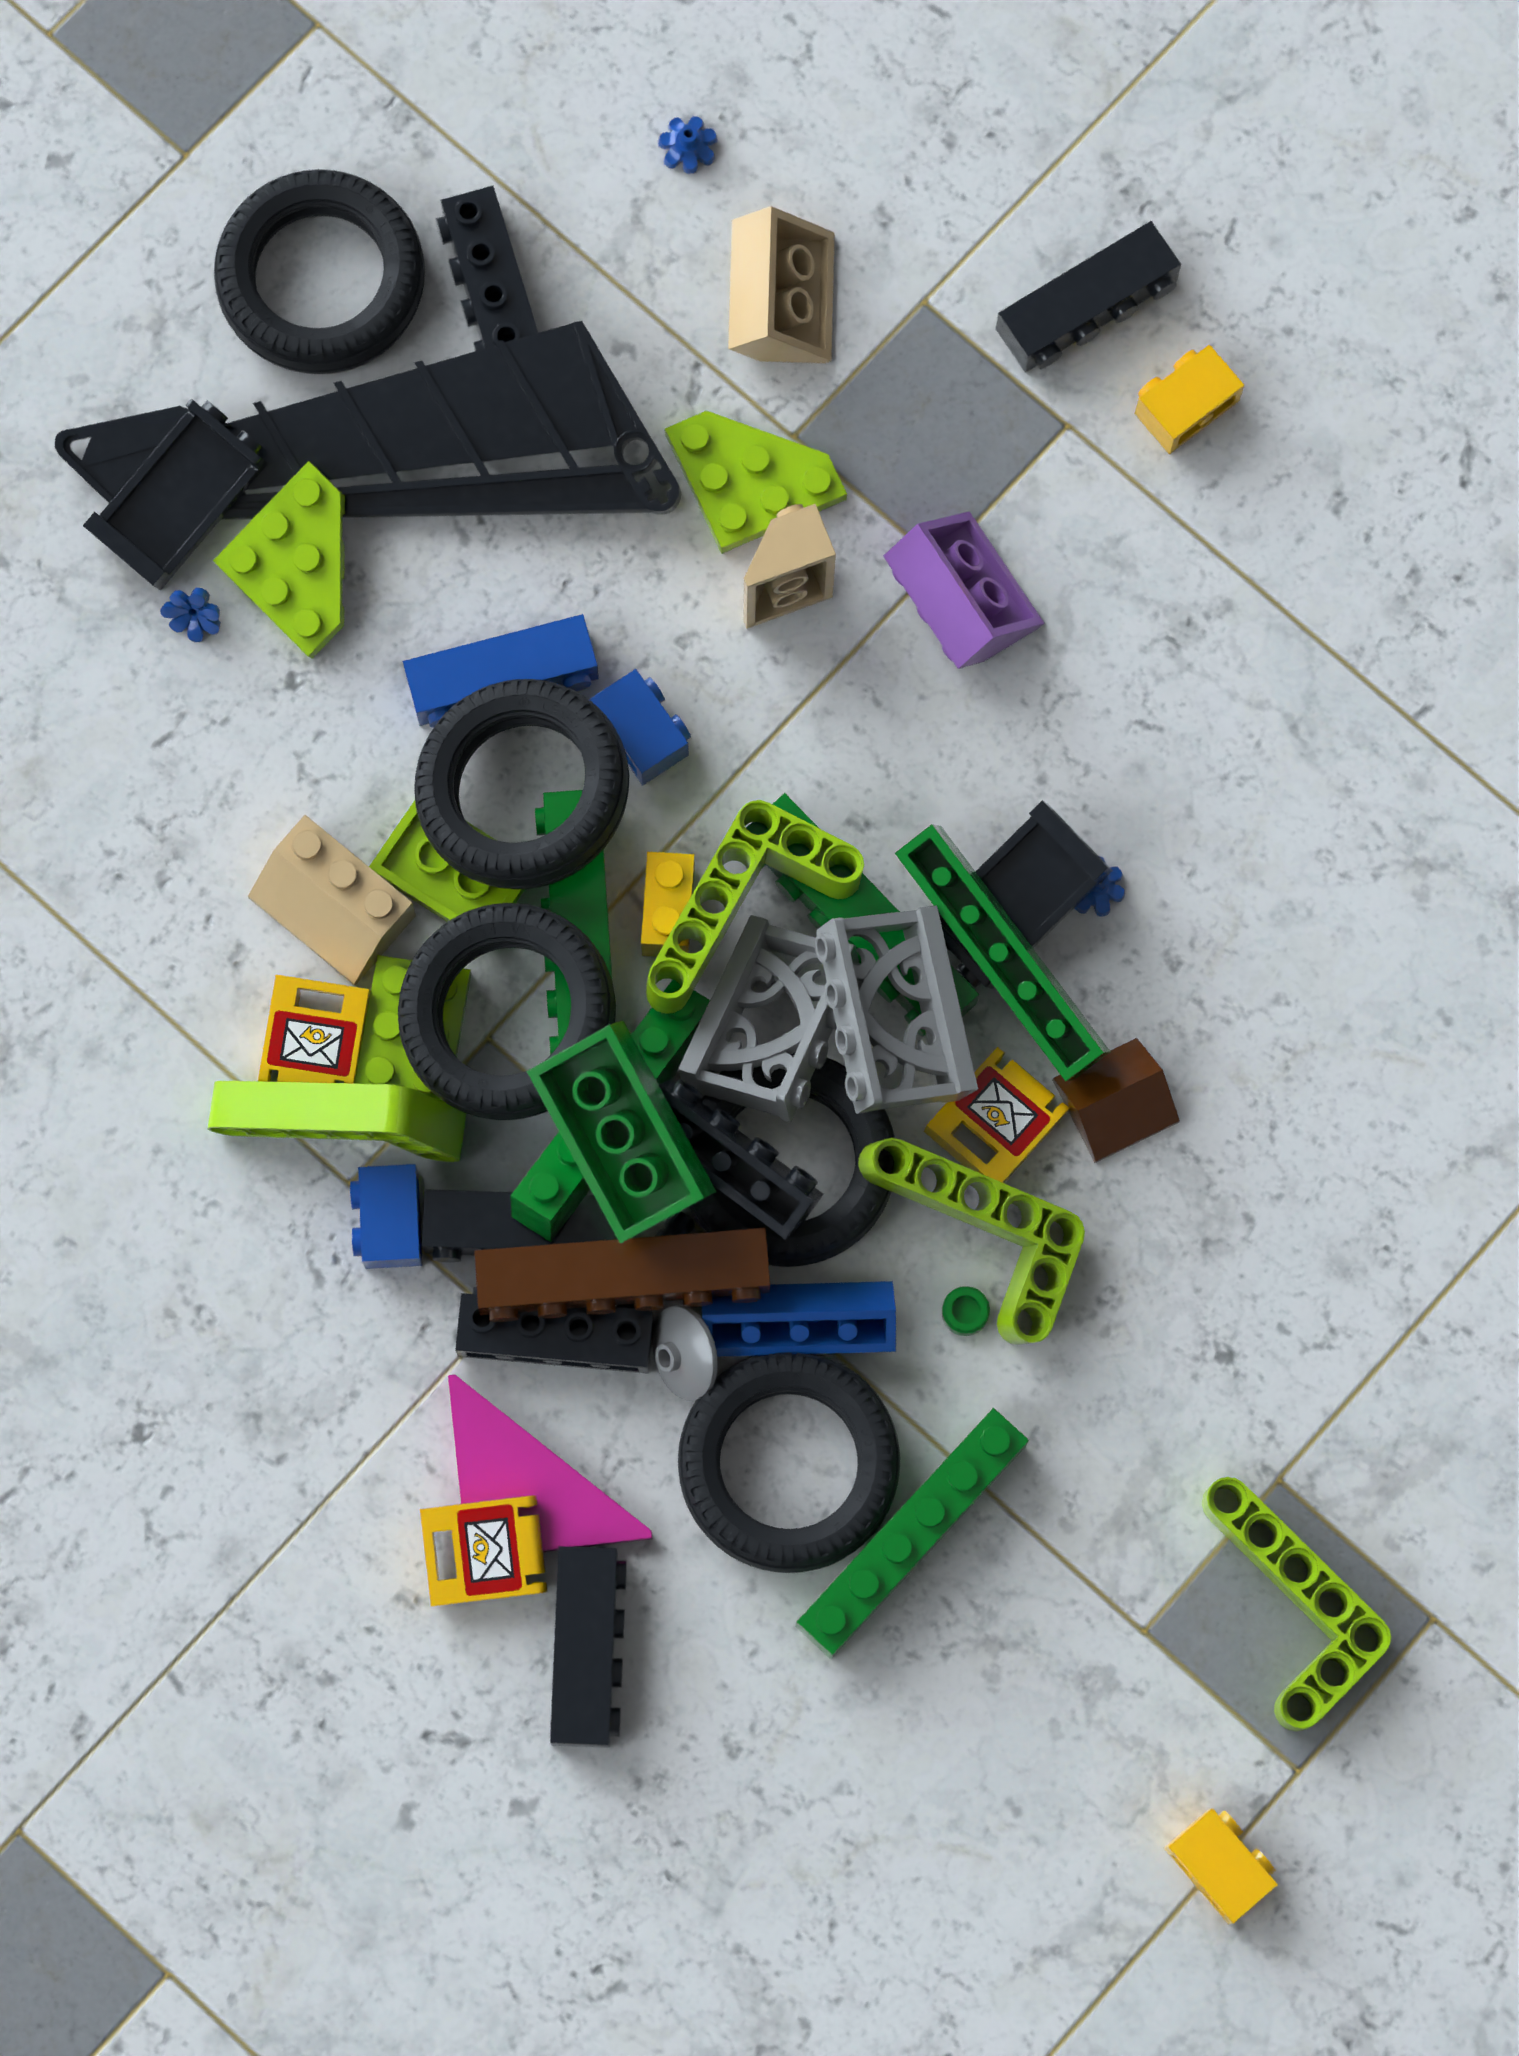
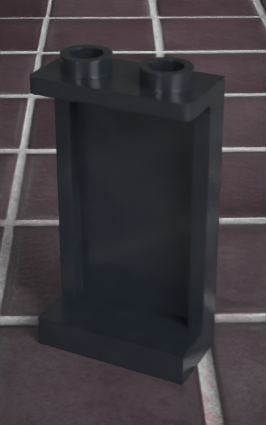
(178, 494)
(1036, 881)

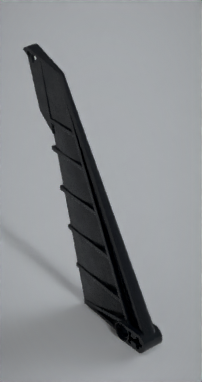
(474, 408)

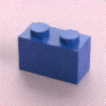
(647, 732)
(388, 1216)

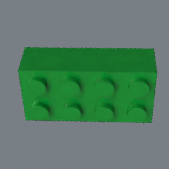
(621, 1131)

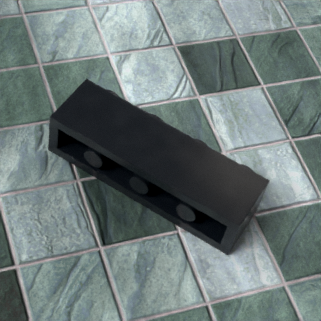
(1089, 297)
(482, 1220)
(585, 1647)

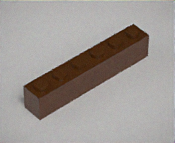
(612, 1274)

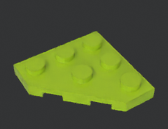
(748, 475)
(295, 559)

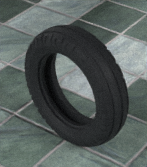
(305, 196)
(482, 717)
(443, 959)
(850, 1216)
(808, 1546)

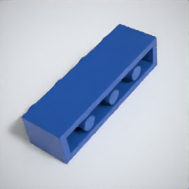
(547, 652)
(806, 1320)

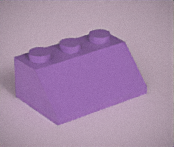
(962, 588)

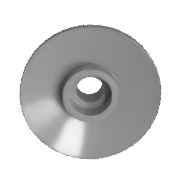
(684, 1352)

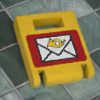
(312, 1042)
(1004, 1113)
(490, 1550)

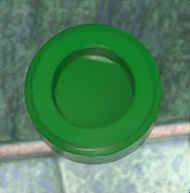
(965, 1311)

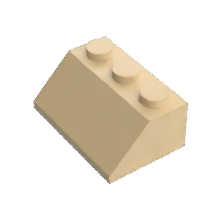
(781, 288)
(790, 566)
(331, 900)

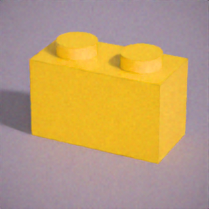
(1188, 397)
(666, 893)
(1222, 1865)

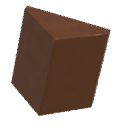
(1119, 1100)

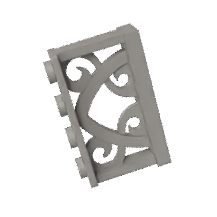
(723, 1017)
(857, 1030)

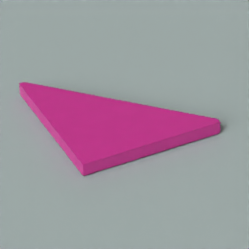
(507, 1462)

